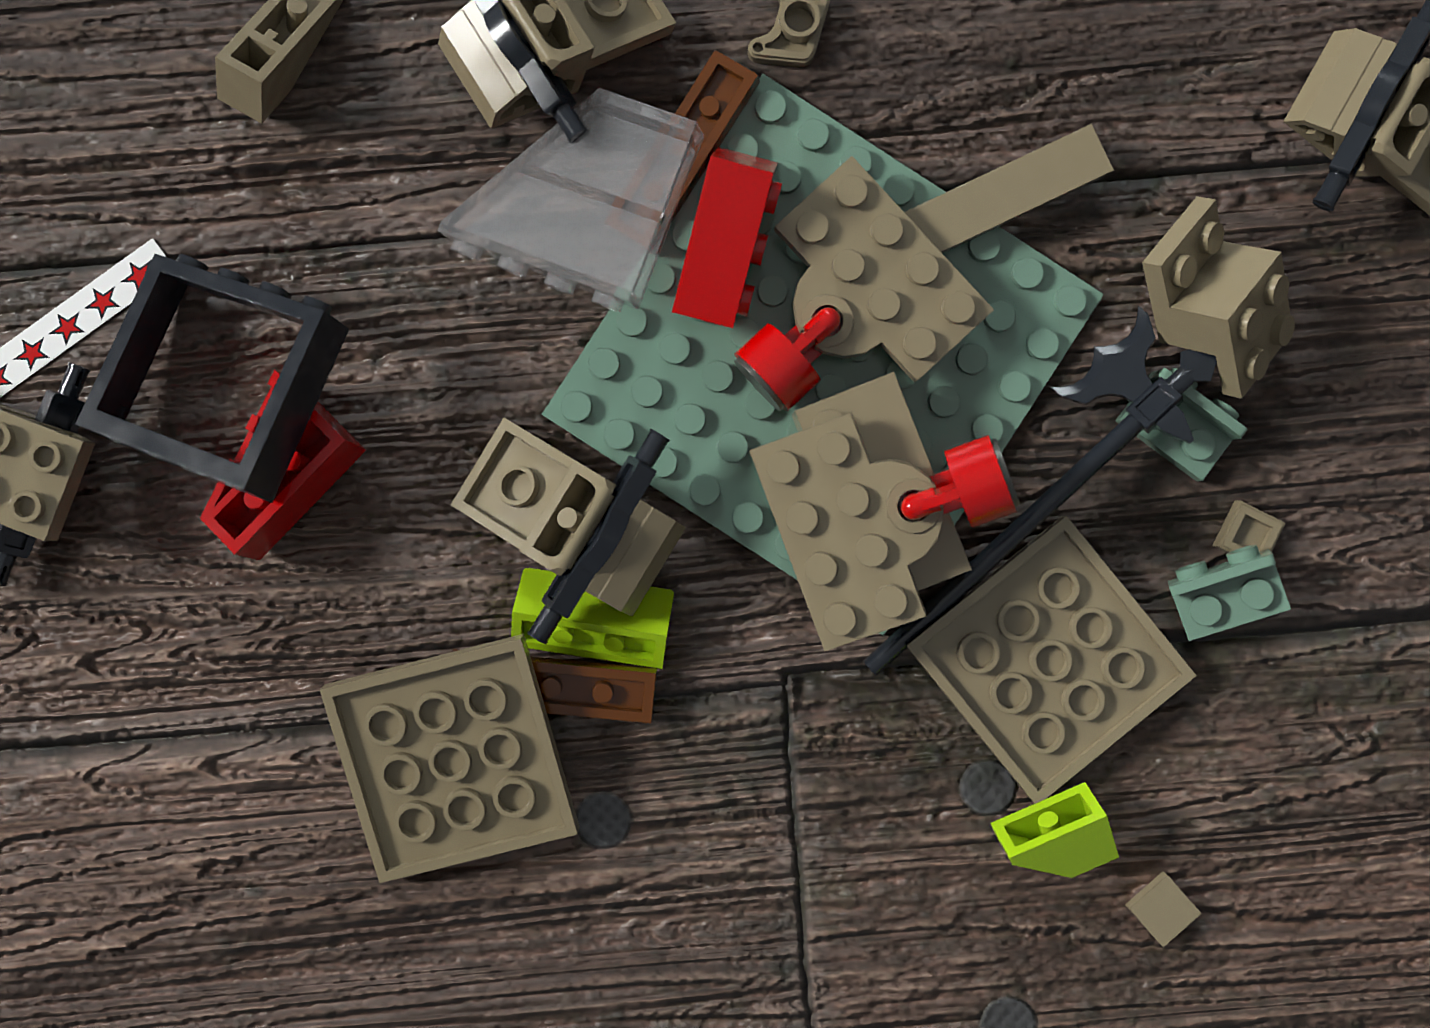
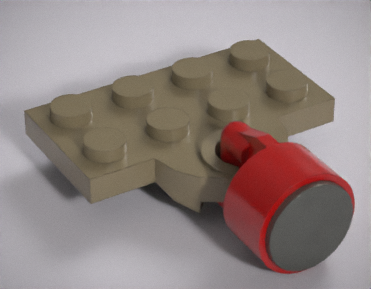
(864, 287)
(863, 522)

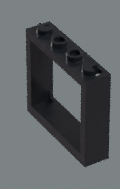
(289, 402)

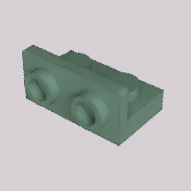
(1211, 424)
(1229, 592)

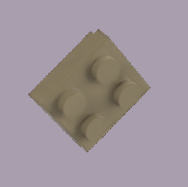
(1219, 297)

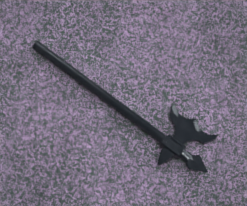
(1114, 372)

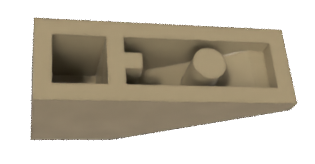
(270, 54)

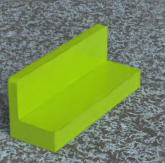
(596, 627)

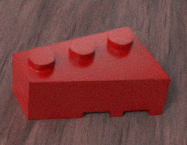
(727, 237)
(254, 525)

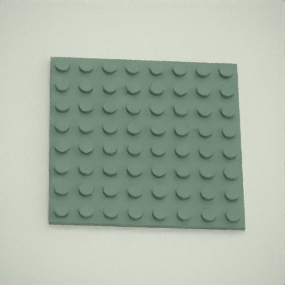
(681, 372)

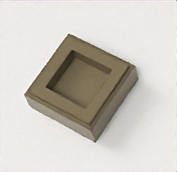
(1248, 527)
(1163, 909)

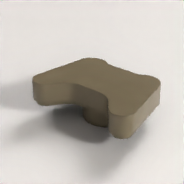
(793, 36)

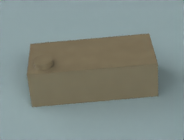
(891, 434)

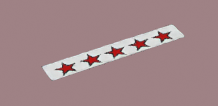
(74, 318)

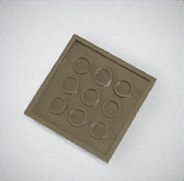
(1050, 660)
(450, 758)

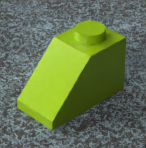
(1059, 834)

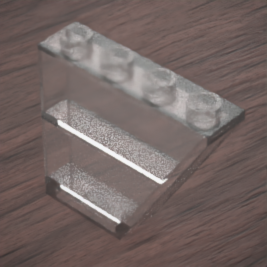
(587, 208)

